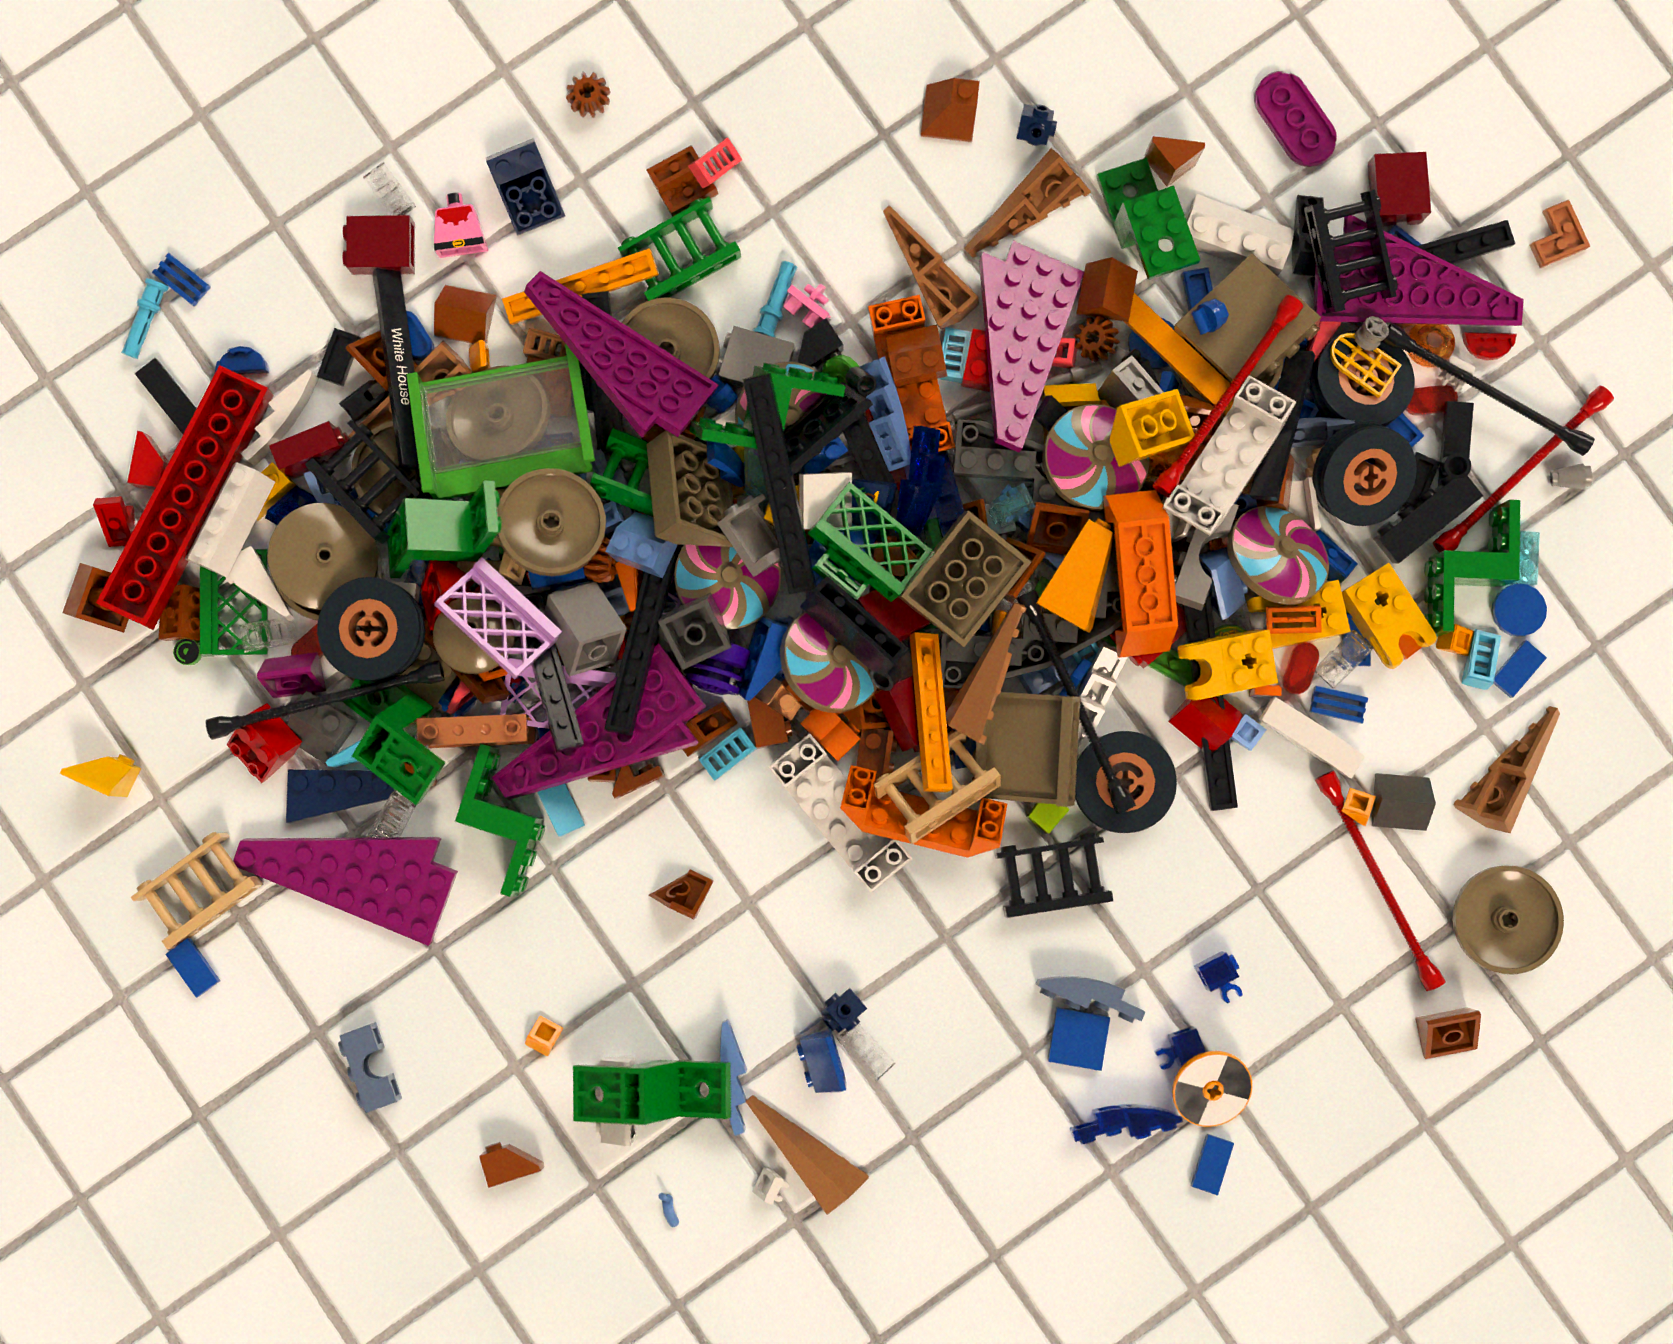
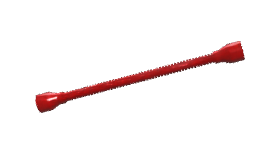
(1286, 312)
(1450, 540)
(1428, 973)

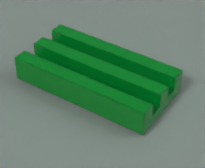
(826, 568)

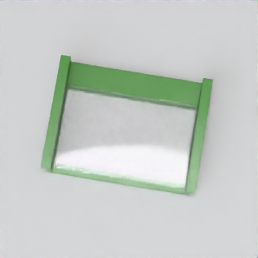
(500, 425)

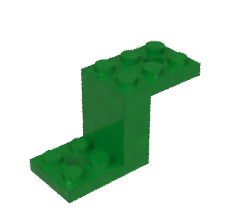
(1148, 218)
(783, 383)
(443, 529)
(1472, 568)
(392, 740)
(500, 820)
(651, 1091)

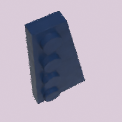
(328, 791)

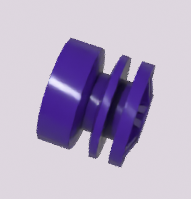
(717, 671)

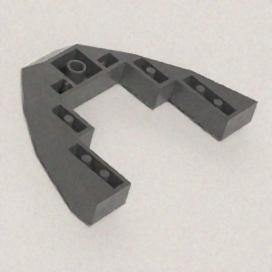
(981, 457)

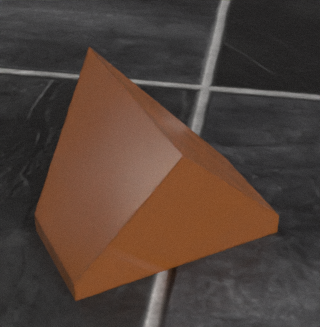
(685, 893)

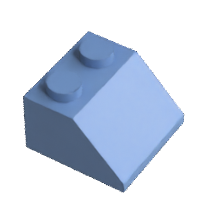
(637, 546)
(1226, 587)

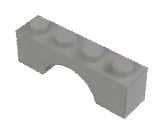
(1193, 583)

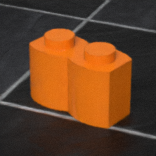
(831, 732)

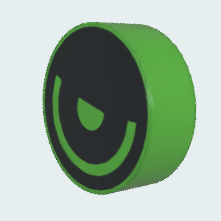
(187, 652)

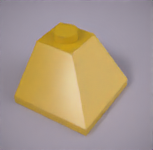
(106, 775)

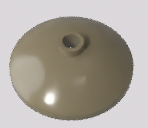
(460, 650)

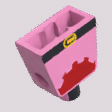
(458, 229)

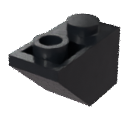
(819, 345)

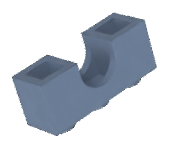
(373, 1090)

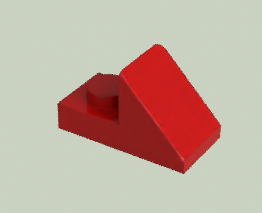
(115, 520)

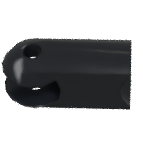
(362, 401)

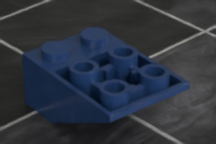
(525, 186)

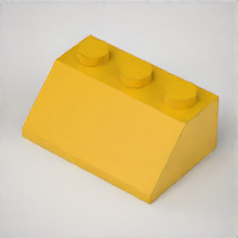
(1150, 427)

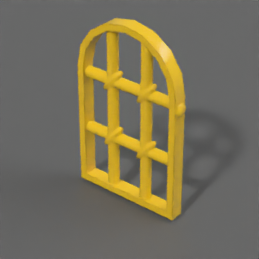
(1350, 360)

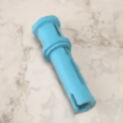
(148, 306)
(771, 312)

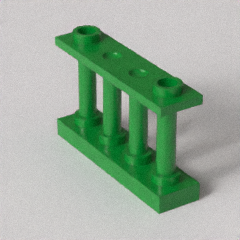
(702, 265)
(635, 450)

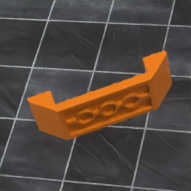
(919, 401)
(1143, 572)
(963, 835)

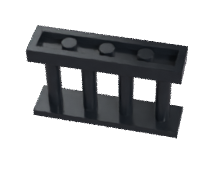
(1324, 245)
(341, 488)
(1070, 896)

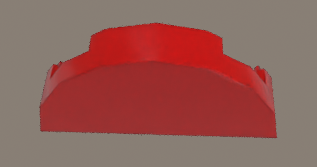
(1488, 345)

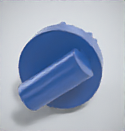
(1210, 316)
(723, 397)

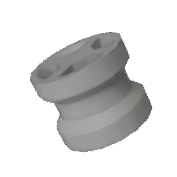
(1371, 333)

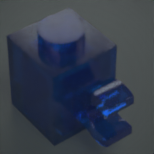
(1218, 972)
(1184, 1046)

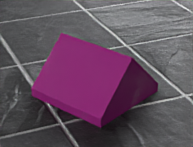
(292, 675)

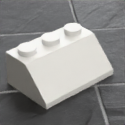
(616, 1133)

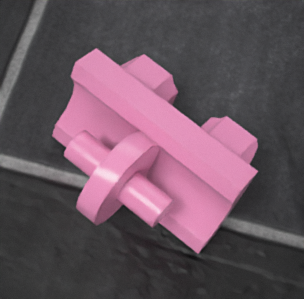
(798, 299)

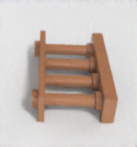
(475, 730)

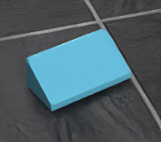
(561, 809)

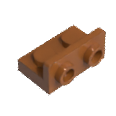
(181, 615)
(876, 750)

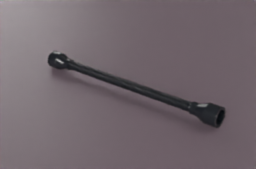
(1576, 440)
(222, 725)
(1120, 796)

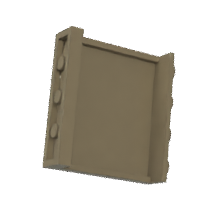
(1252, 302)
(1032, 747)

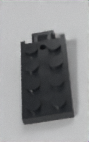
(829, 418)

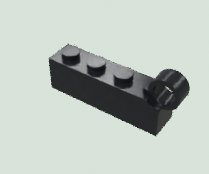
(1431, 514)
(856, 631)

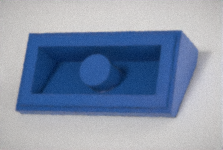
(1339, 562)

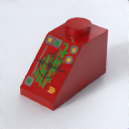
(146, 463)

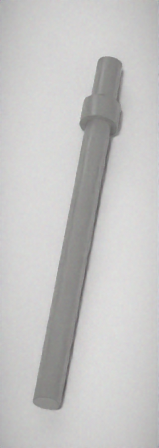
(1073, 375)

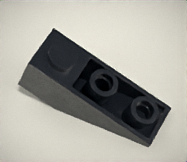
(1302, 252)

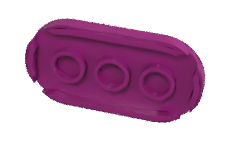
(1295, 119)

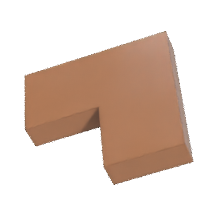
(1566, 235)

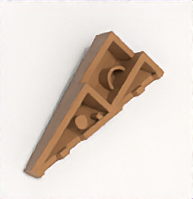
(1043, 190)
(943, 290)
(439, 364)
(977, 695)
(1502, 791)
(822, 1170)

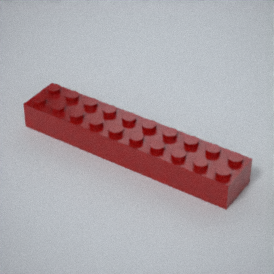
(183, 497)

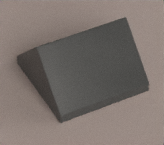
(1402, 802)

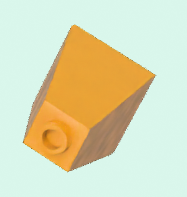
(1080, 577)

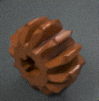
(578, 94)
(1105, 333)
(601, 566)

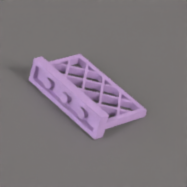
(516, 607)
(592, 678)

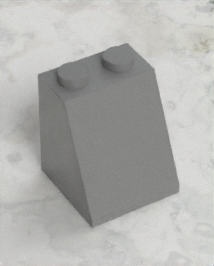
(588, 625)

